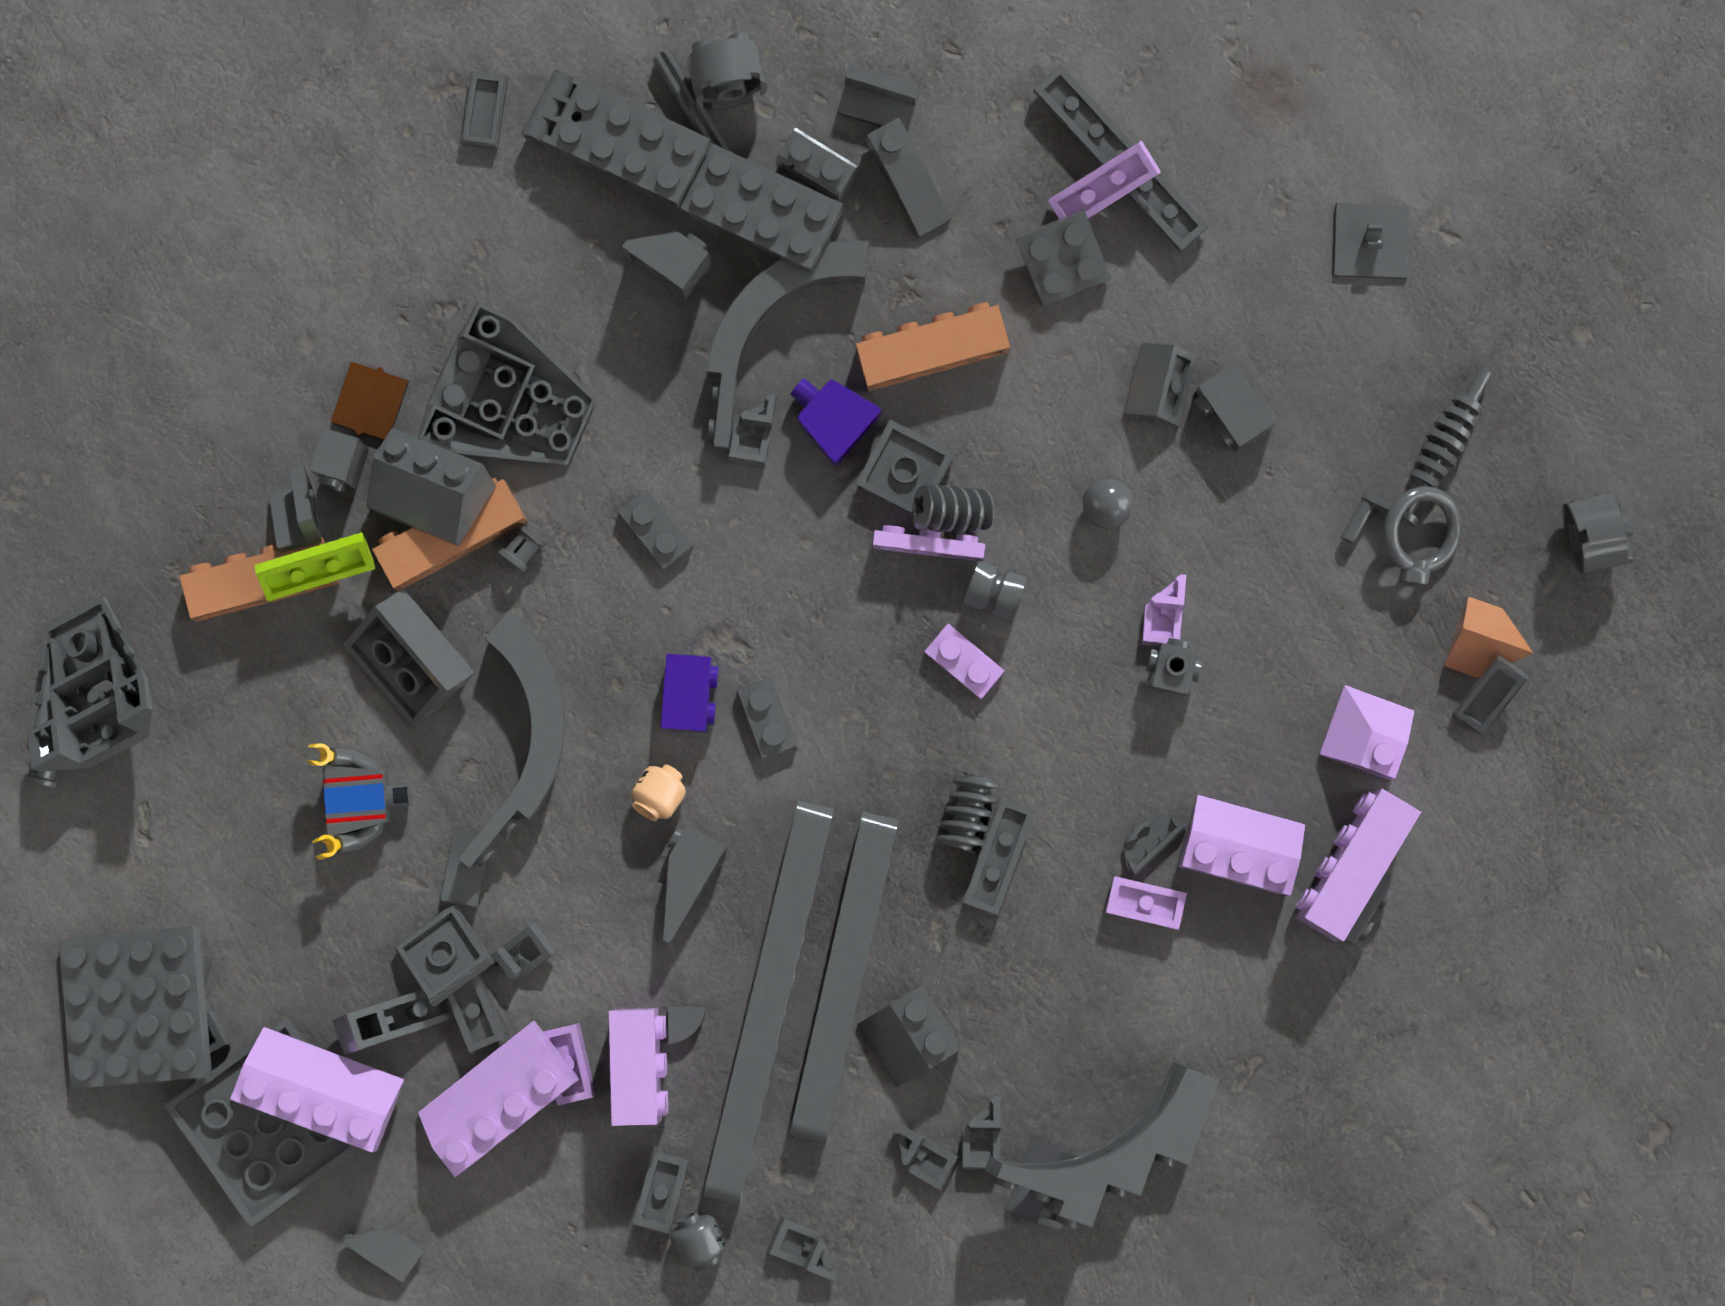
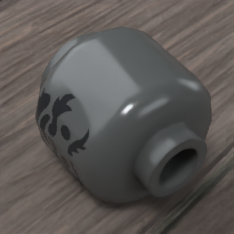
(698, 1240)

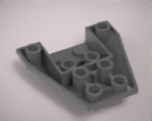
(505, 396)

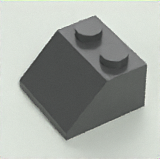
(671, 260)
(909, 1035)

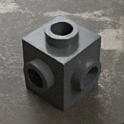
(1159, 664)

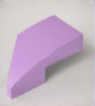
(1164, 614)

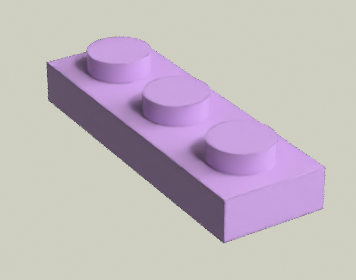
(1106, 183)
(928, 543)

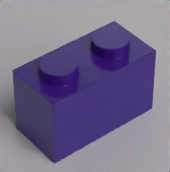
(687, 693)

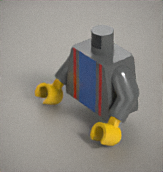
(355, 799)

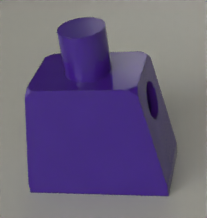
(834, 417)

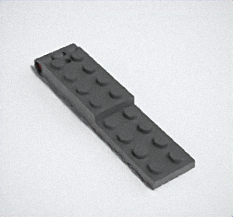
(682, 169)

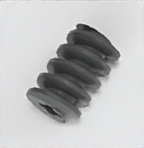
(952, 509)
(967, 812)

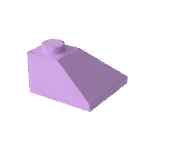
(1368, 733)

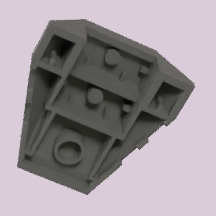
(90, 693)

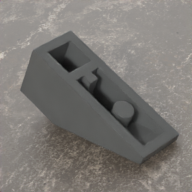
(907, 176)
(689, 870)
(389, 1021)

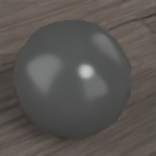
(1107, 503)

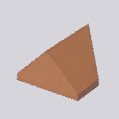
(1481, 636)

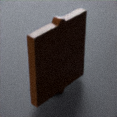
(369, 401)

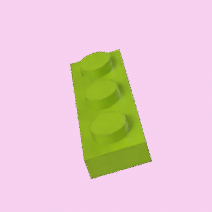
(314, 566)

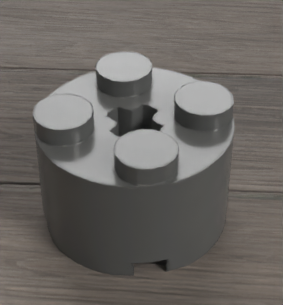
(726, 71)
(1597, 532)

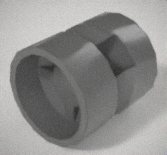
(995, 590)

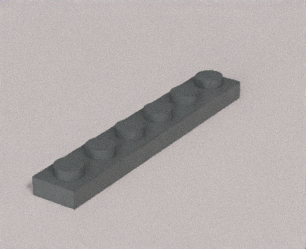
(1104, 142)

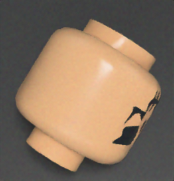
(658, 792)

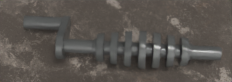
(1447, 443)

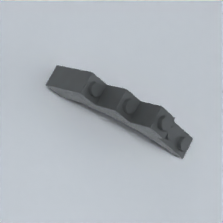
(1161, 1133)

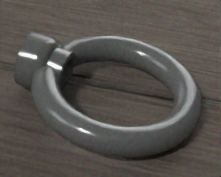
(1418, 569)

